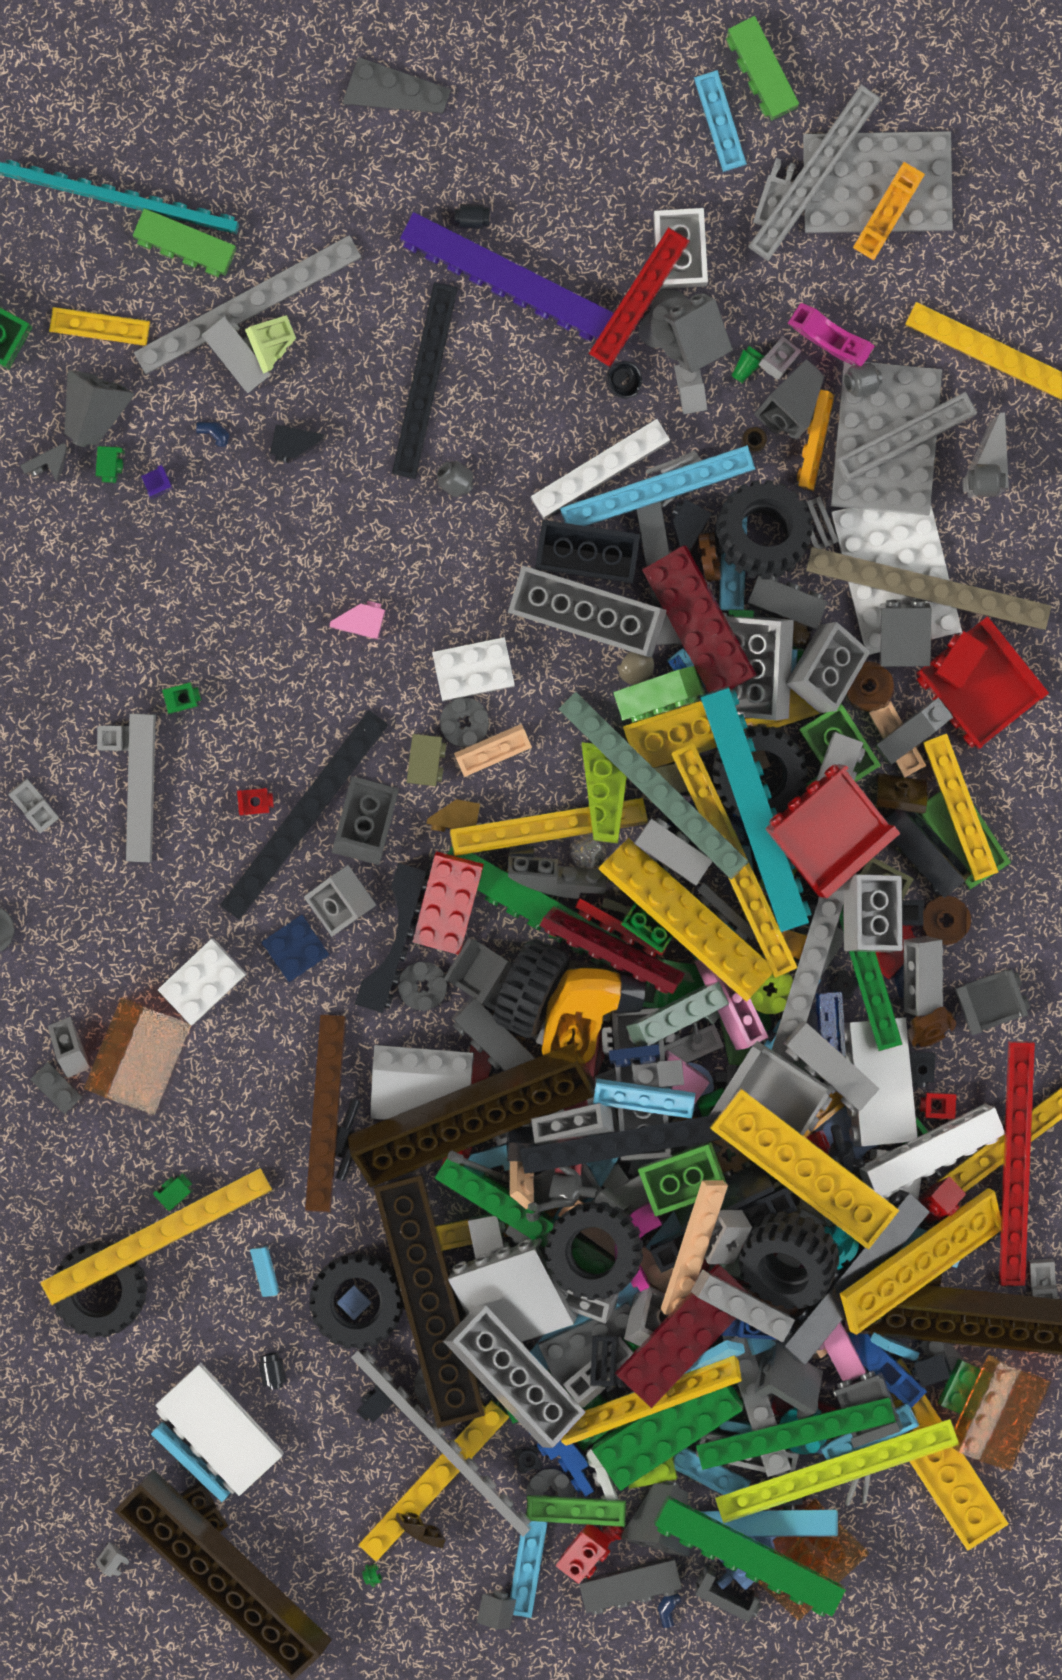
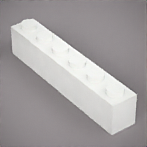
(600, 469)
(933, 1150)

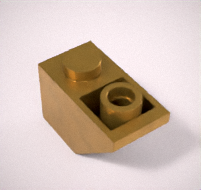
(455, 815)

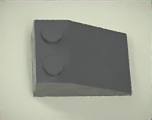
(365, 820)

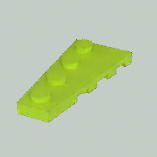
(605, 793)

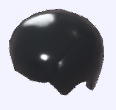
(617, 374)

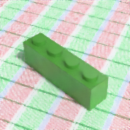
(762, 68)
(185, 242)

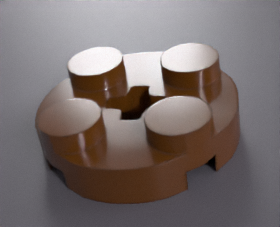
(710, 557)
(880, 696)
(956, 909)
(931, 1028)

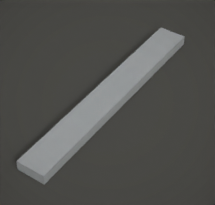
(814, 172)

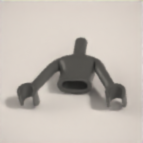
(563, 1192)

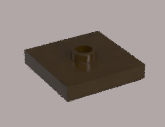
(901, 793)

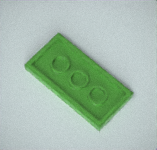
(939, 820)

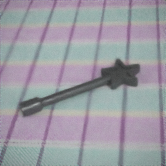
(458, 1158)

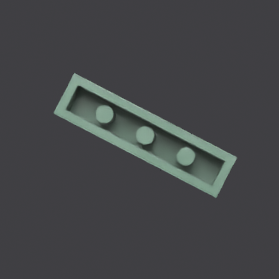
(677, 1015)

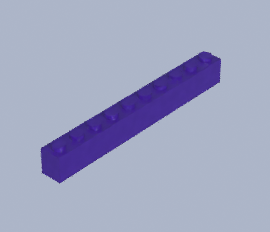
(505, 277)

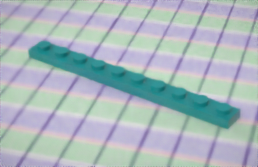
(128, 199)

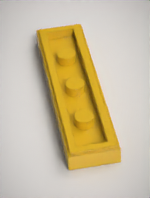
(99, 326)

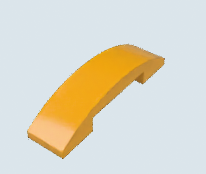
(888, 211)

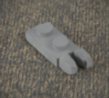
(773, 192)

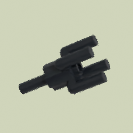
(342, 1143)
(843, 1152)

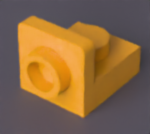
(795, 942)

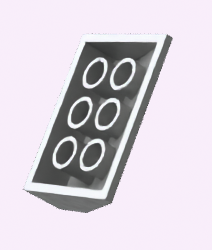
(991, 451)
(769, 651)
(415, 1076)

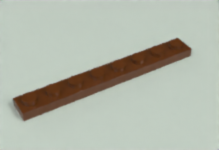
(325, 1114)

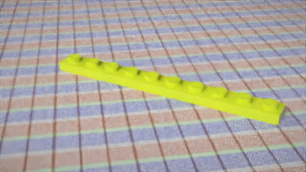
(836, 1471)

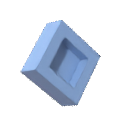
(353, 1302)

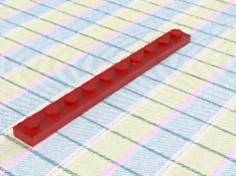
(1016, 1163)

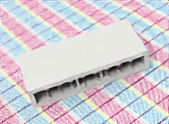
(891, 1111)
(219, 1429)

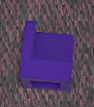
(157, 482)

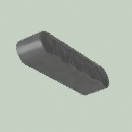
(652, 537)

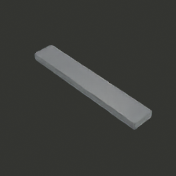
(906, 436)
(140, 787)

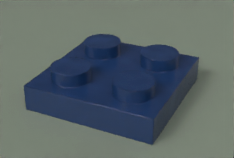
(295, 948)
(645, 1054)

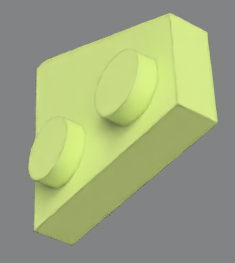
(270, 340)

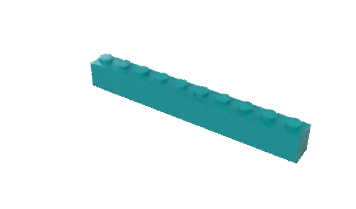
(754, 807)

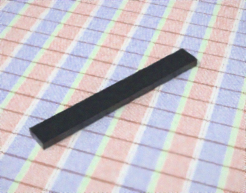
(424, 380)

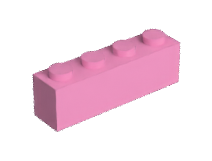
(738, 1016)

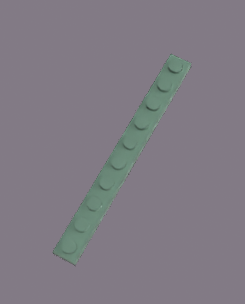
(653, 785)

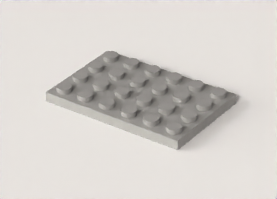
(865, 173)
(907, 479)

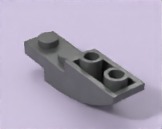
(548, 877)

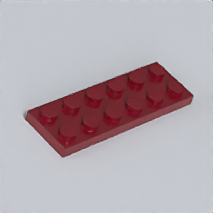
(698, 621)
(612, 949)
(676, 1345)

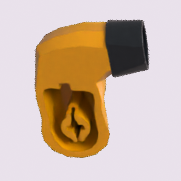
(579, 1006)

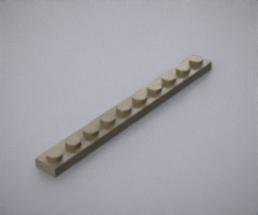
(928, 588)

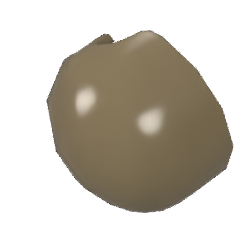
(635, 668)

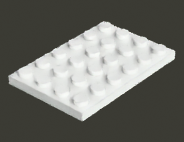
(899, 542)

